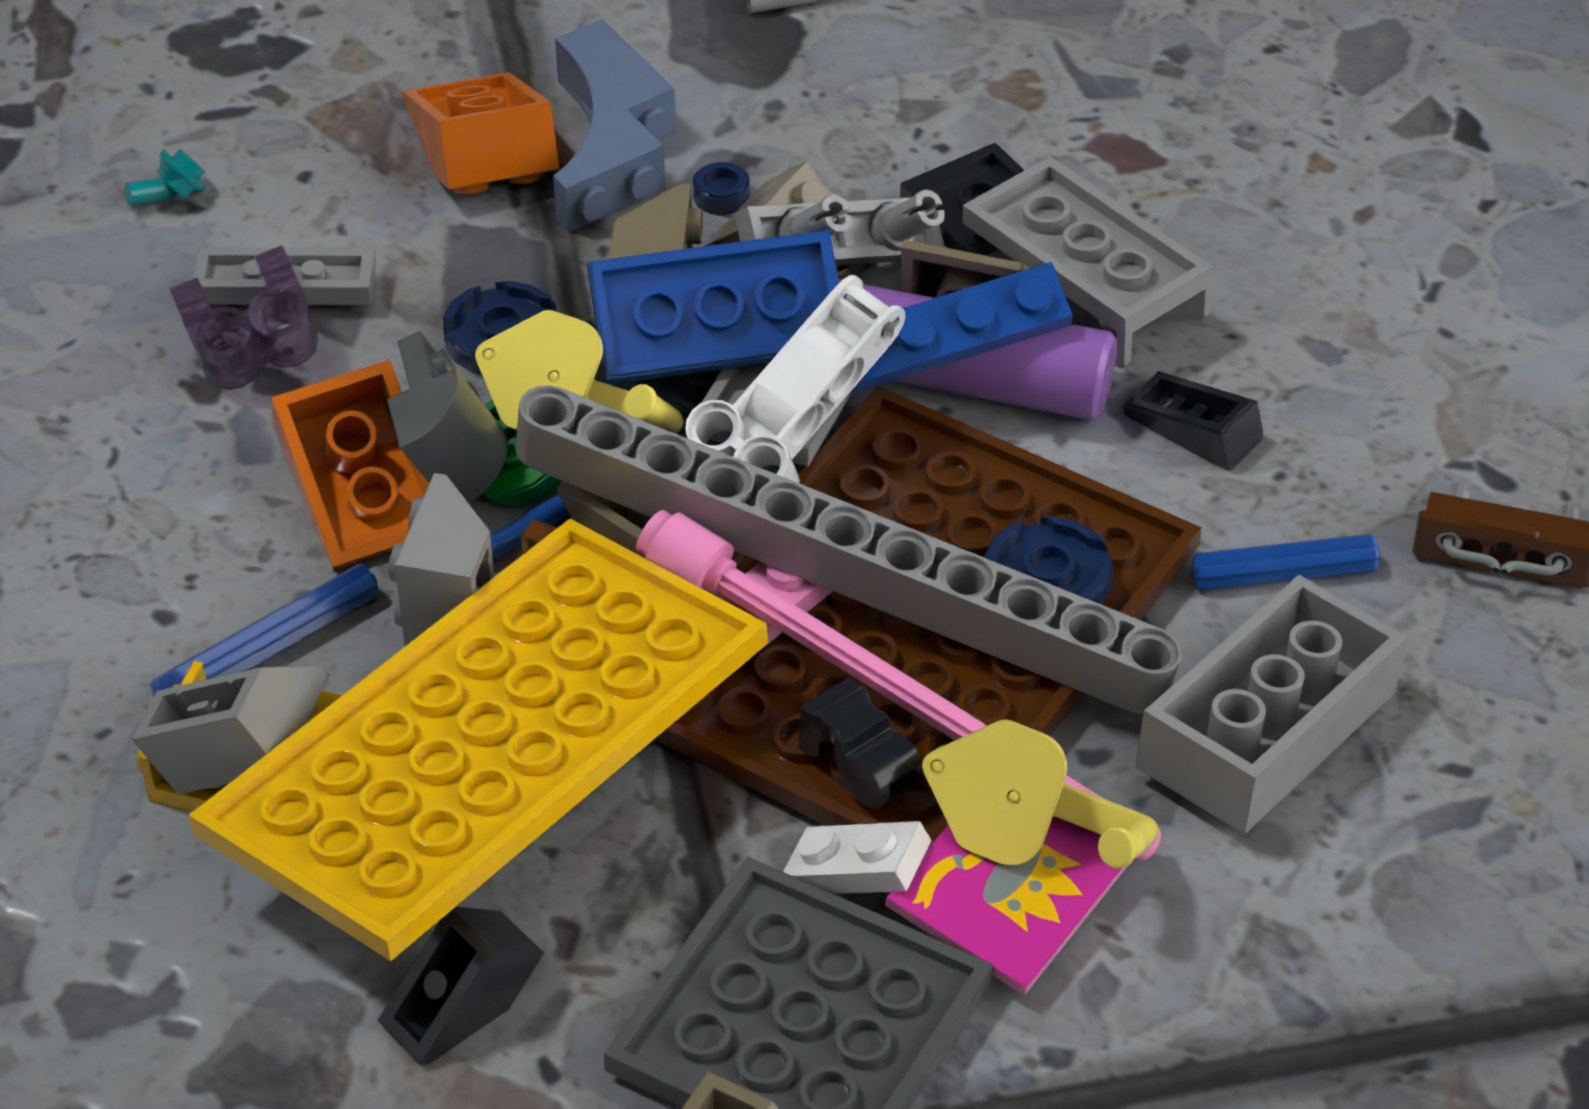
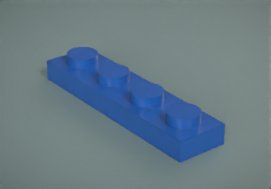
(973, 323)

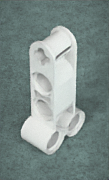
(802, 380)

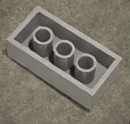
(1270, 703)

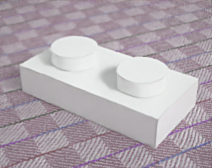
(860, 856)

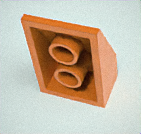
(484, 131)
(349, 462)

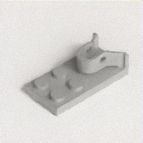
(1101, 251)

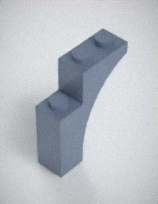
(627, 116)

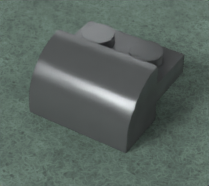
(444, 421)

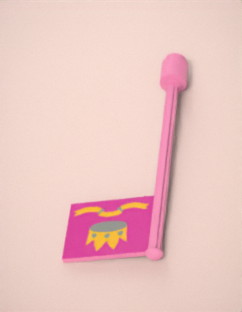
(989, 909)

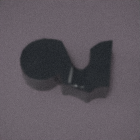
(869, 756)

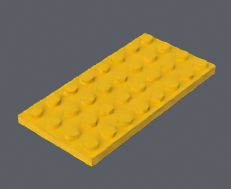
(477, 736)

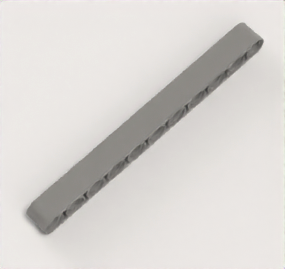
(849, 549)

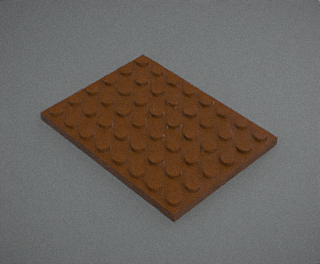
(963, 491)

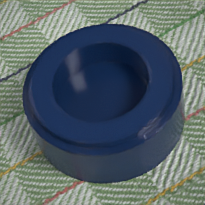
(721, 188)

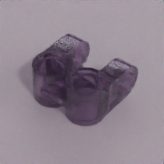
(253, 330)

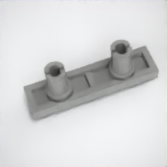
(859, 228)

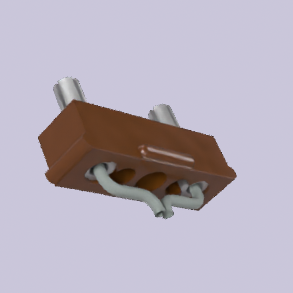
(1504, 538)

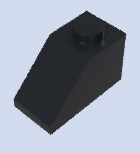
(459, 981)

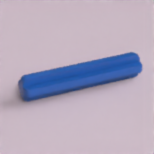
(1285, 562)

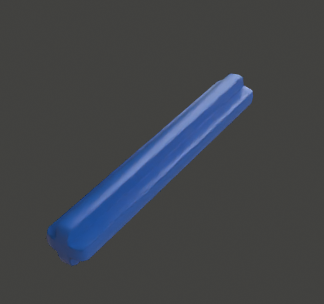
(280, 628)

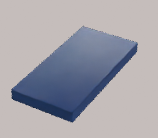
(707, 304)

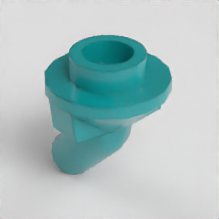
(178, 176)

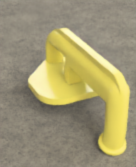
(565, 355)
(1008, 785)

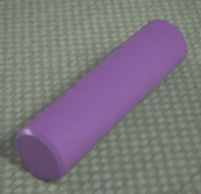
(1052, 372)

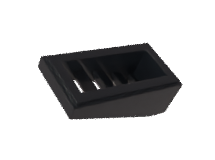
(1222, 441)

